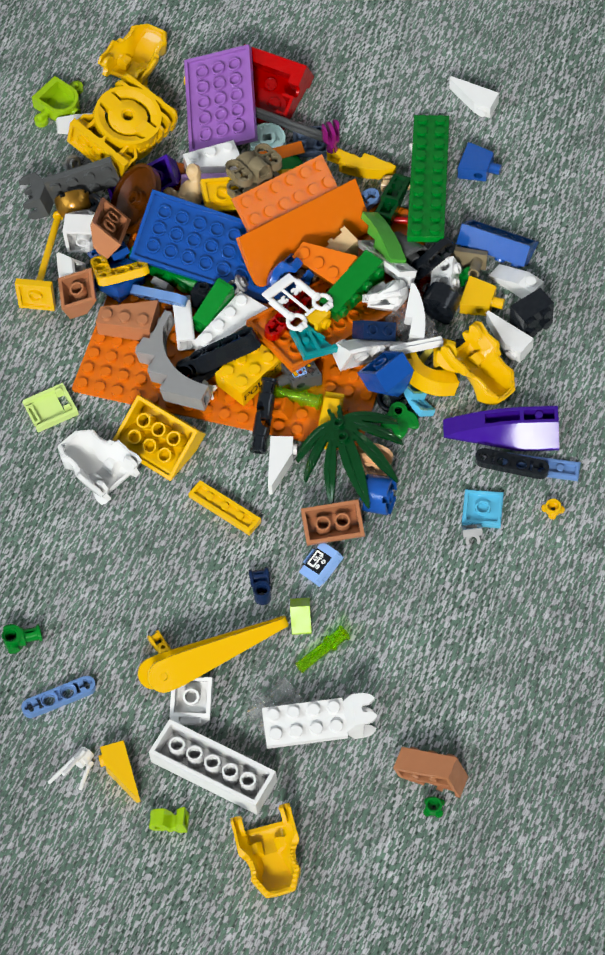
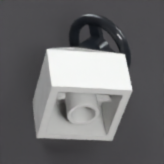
(78, 229)

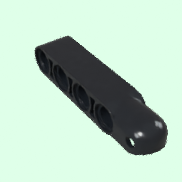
(219, 353)

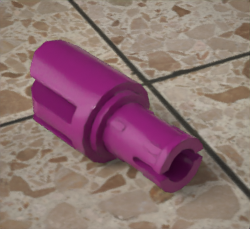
(331, 135)

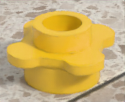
(553, 503)

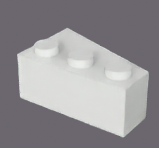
(212, 158)

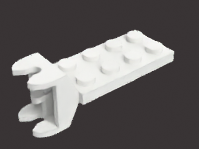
(319, 721)

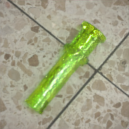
(302, 398)
(329, 644)

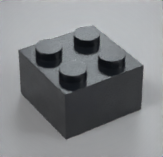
(532, 313)

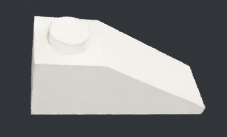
(477, 98)
(516, 280)
(512, 340)
(280, 459)

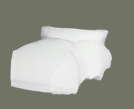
(98, 462)

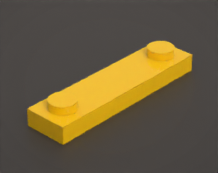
(224, 507)

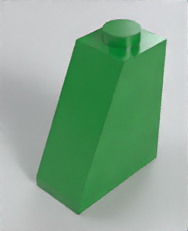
(213, 304)

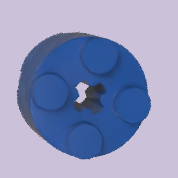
(381, 494)

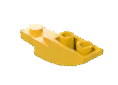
(365, 167)

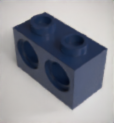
(374, 330)

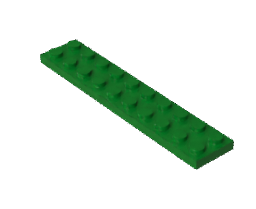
(428, 178)

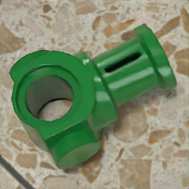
(21, 635)

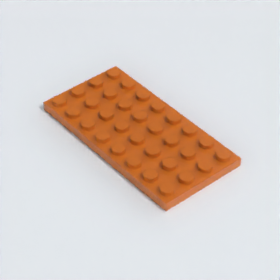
(285, 348)

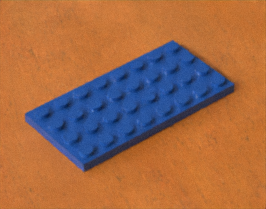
(192, 242)

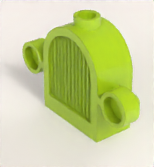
(56, 100)

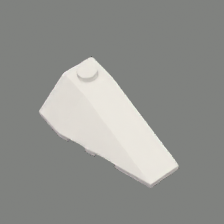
(359, 352)

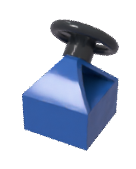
(389, 376)

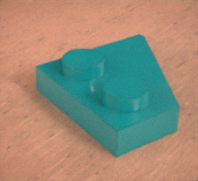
(312, 344)

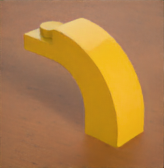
(431, 380)

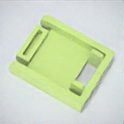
(46, 409)

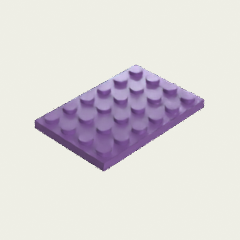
(220, 98)

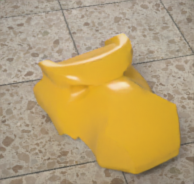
(135, 53)
(480, 363)
(270, 853)

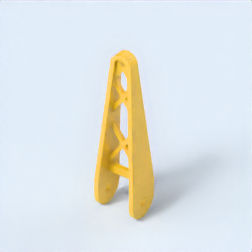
(186, 663)

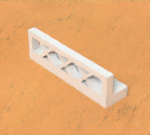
(395, 270)

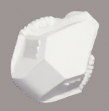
(387, 296)

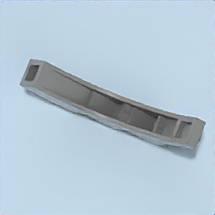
(174, 385)

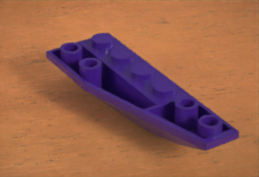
(508, 428)

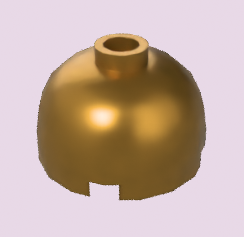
(72, 201)

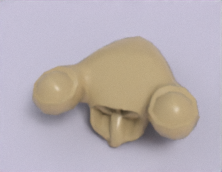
(191, 188)

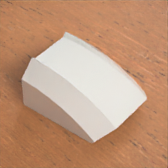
(192, 702)

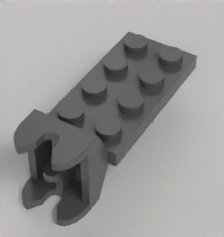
(89, 177)

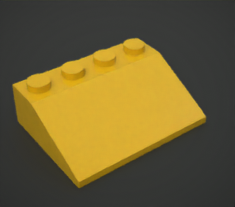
(158, 437)

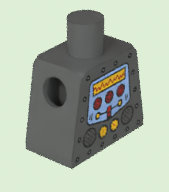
(301, 379)

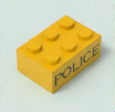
(243, 376)

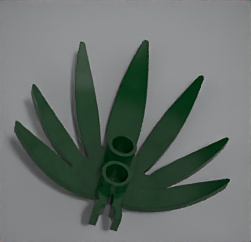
(341, 434)

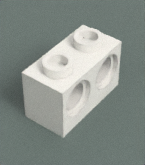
(447, 273)

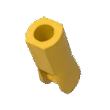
(162, 646)

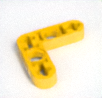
(106, 276)

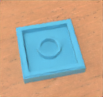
(482, 508)

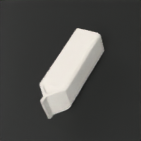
(184, 326)

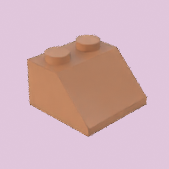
(77, 293)

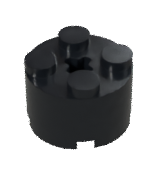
(440, 302)

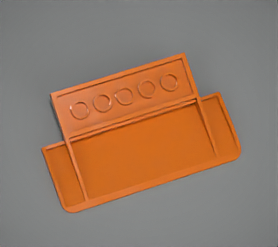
(294, 210)

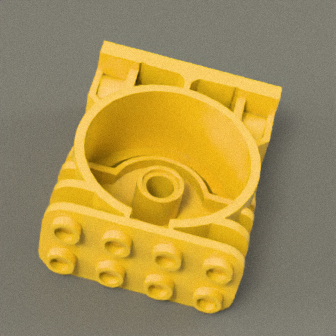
(123, 139)

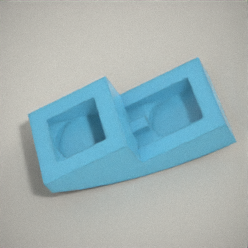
(417, 401)

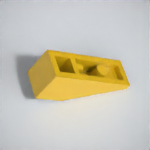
(117, 765)

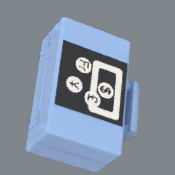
(320, 564)

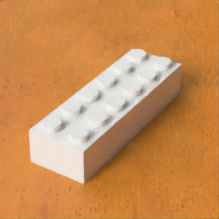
(213, 766)

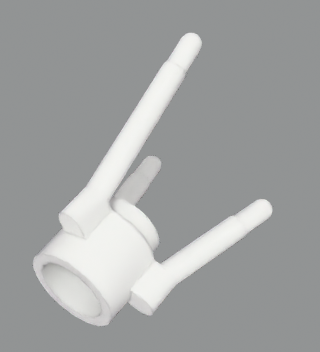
(80, 759)

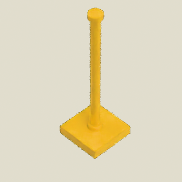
(40, 293)

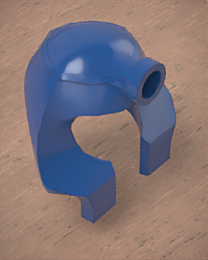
(282, 269)

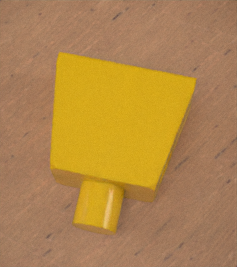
(479, 298)

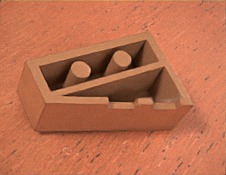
(128, 320)
(431, 768)

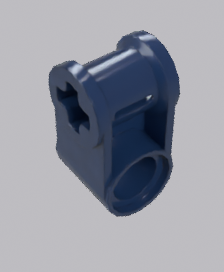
(260, 583)

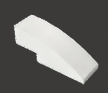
(415, 315)

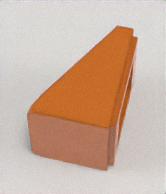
(283, 408)

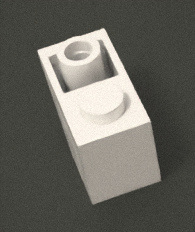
(68, 265)

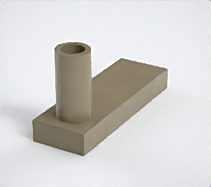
(470, 257)

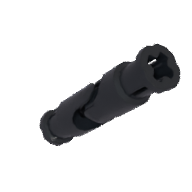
(264, 413)

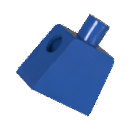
(477, 163)

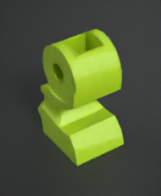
(163, 819)

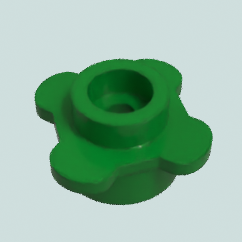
(433, 801)

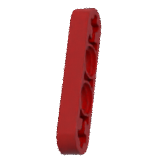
(282, 327)

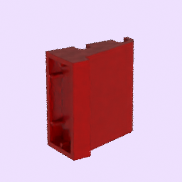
(278, 83)

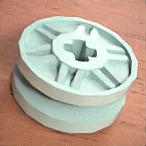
(269, 134)

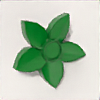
(463, 276)

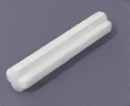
(418, 345)

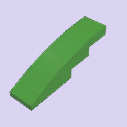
(385, 239)

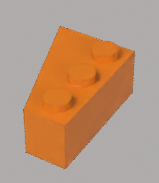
(324, 262)

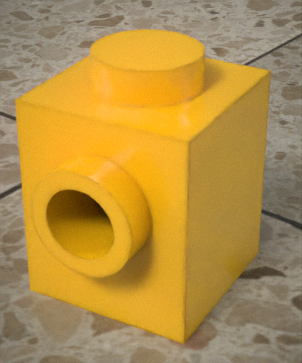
(319, 320)

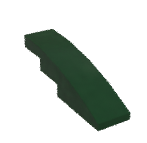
(393, 197)

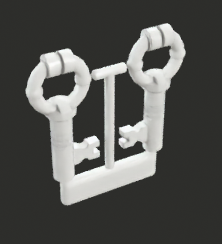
(280, 286)

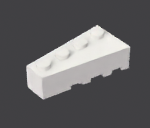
(230, 319)

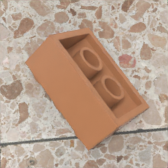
(108, 228)
(332, 522)

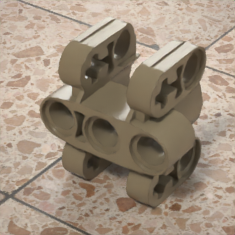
(252, 169)

